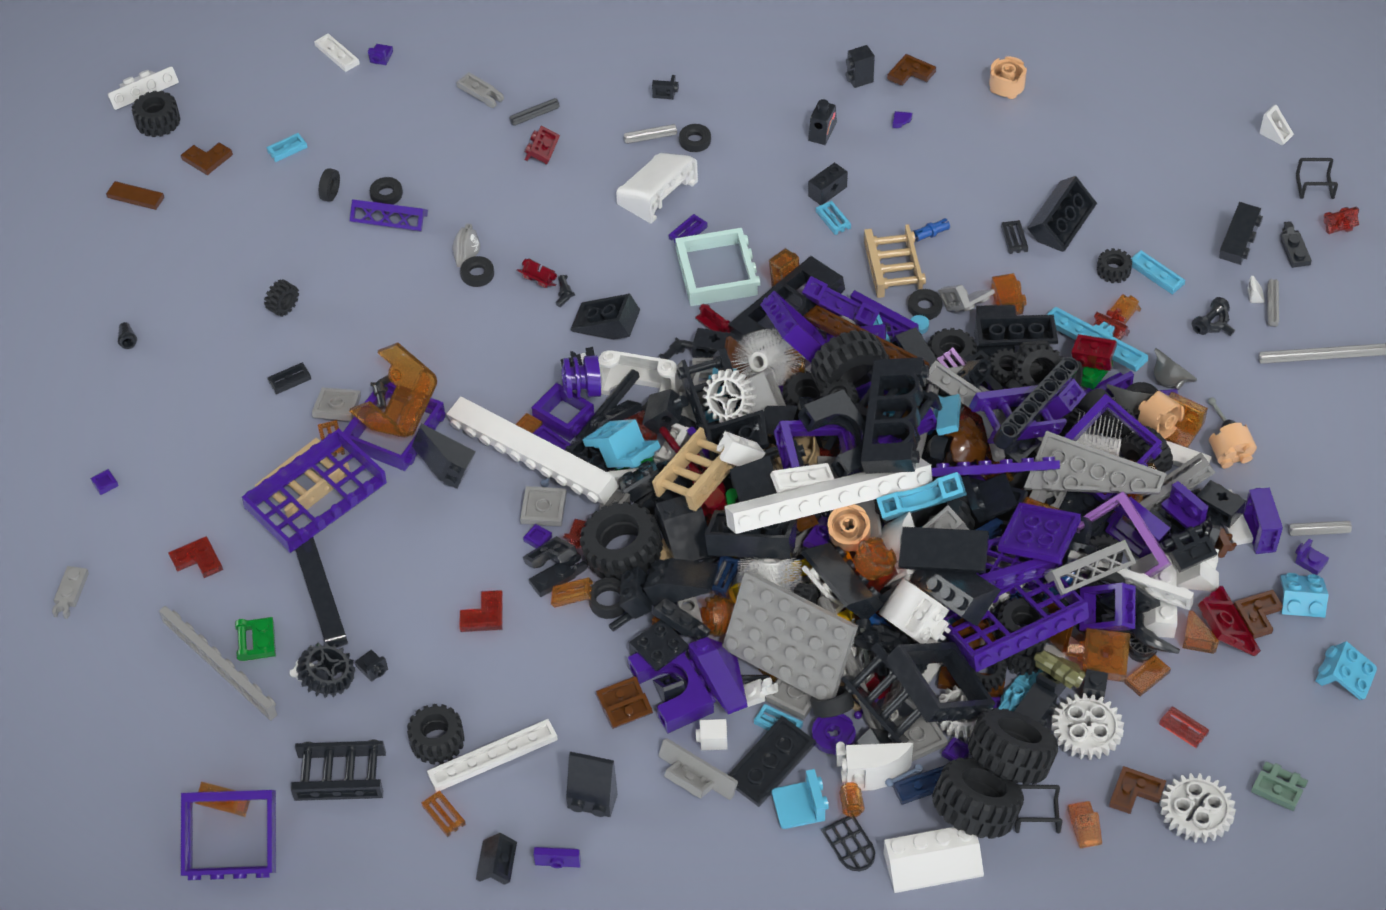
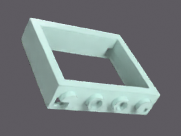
(719, 292)

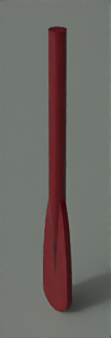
(717, 497)

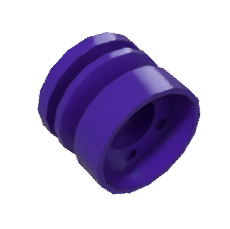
(581, 377)

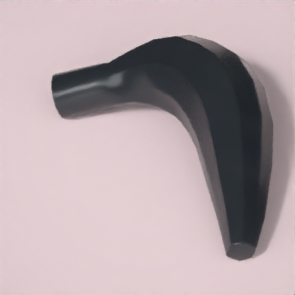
(1150, 640)

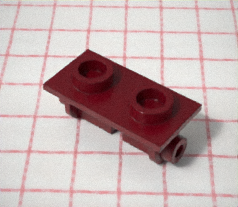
(544, 276)
(712, 319)

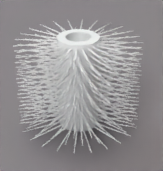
(766, 358)
(1103, 443)
(773, 570)

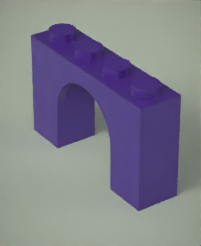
(685, 708)

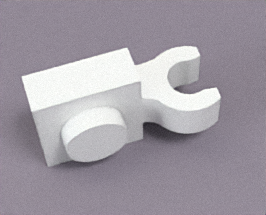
(758, 689)

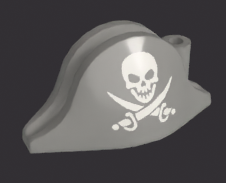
(465, 244)

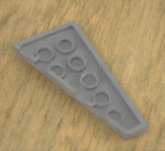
(1091, 470)

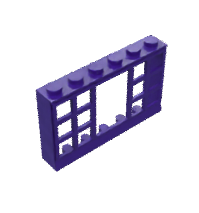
(299, 466)
(1024, 637)

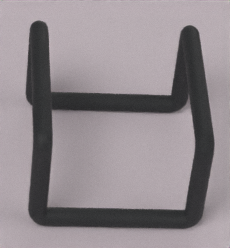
(1302, 189)
(1058, 821)

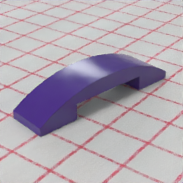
(839, 304)

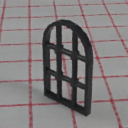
(842, 839)

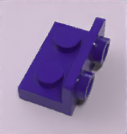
(1185, 506)

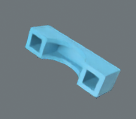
(923, 497)

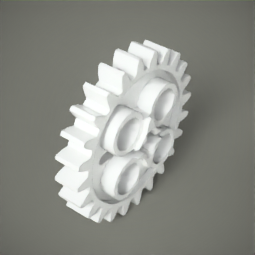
(1087, 726)
(1179, 796)

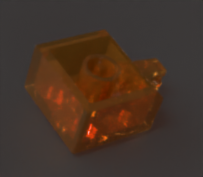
(1102, 641)

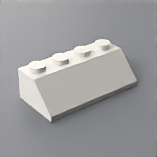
(1161, 619)
(932, 859)

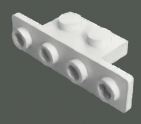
(146, 82)

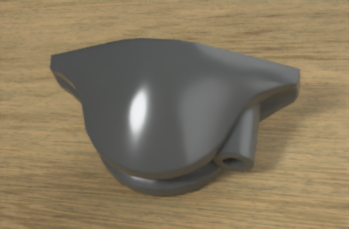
(1169, 373)
(1128, 398)

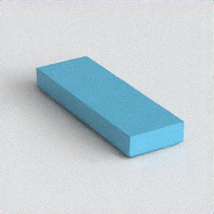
(1157, 272)
(949, 415)

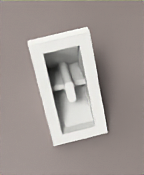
(1275, 126)
(1199, 577)

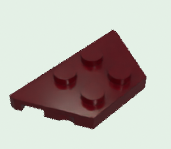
(1227, 622)

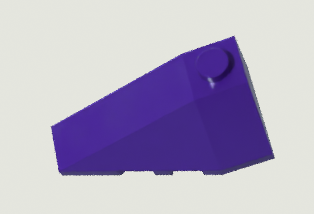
(719, 672)

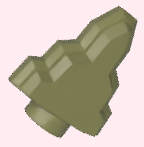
(1060, 668)

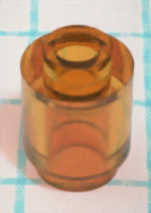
(851, 799)

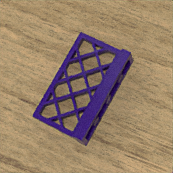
(889, 317)
(1017, 572)

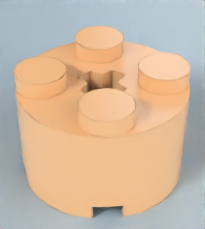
(1007, 77)
(1161, 414)
(1233, 445)
(844, 517)

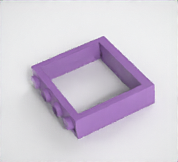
(1139, 523)

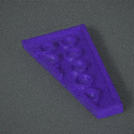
(987, 467)

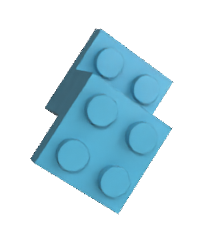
(621, 444)

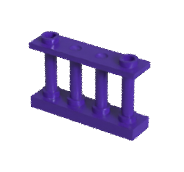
(1013, 397)

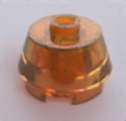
(874, 559)
(717, 614)

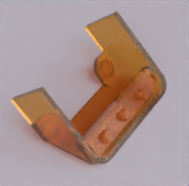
(410, 398)

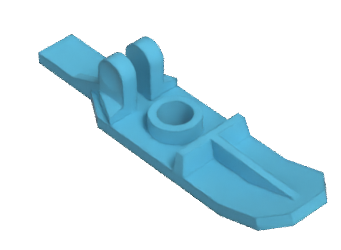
(1022, 684)

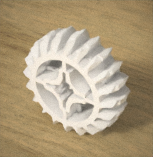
(729, 388)
(959, 728)

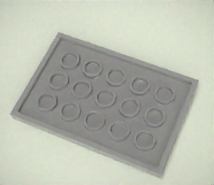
(789, 637)

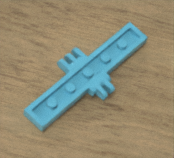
(1072, 326)

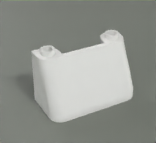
(654, 182)
(652, 371)

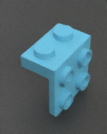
(1304, 595)
(1349, 668)
(800, 802)

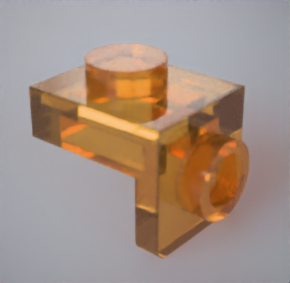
(1128, 306)

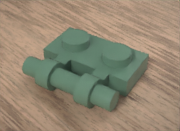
(1278, 790)

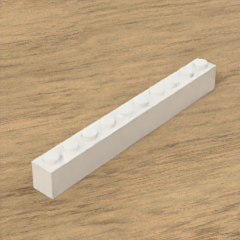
(532, 451)
(822, 497)

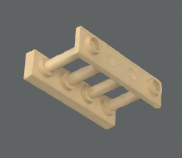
(878, 270)
(704, 483)
(314, 494)

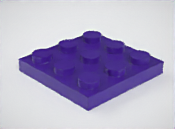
(1039, 533)

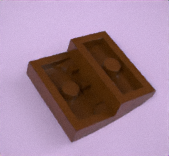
(624, 702)

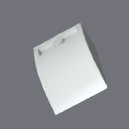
(892, 539)
(915, 613)
(873, 763)

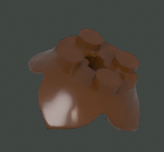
(968, 442)

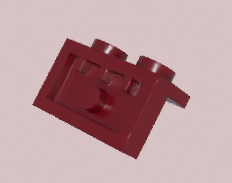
(542, 144)
(1094, 352)

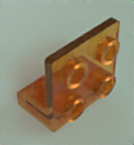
(1192, 421)

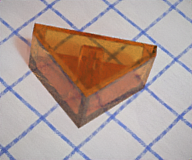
(1198, 635)

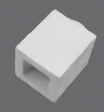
(712, 734)

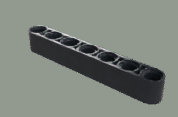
(1035, 403)
(321, 594)

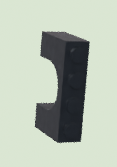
(839, 411)

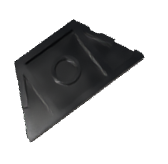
(1081, 504)

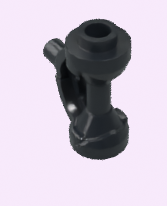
(1203, 325)

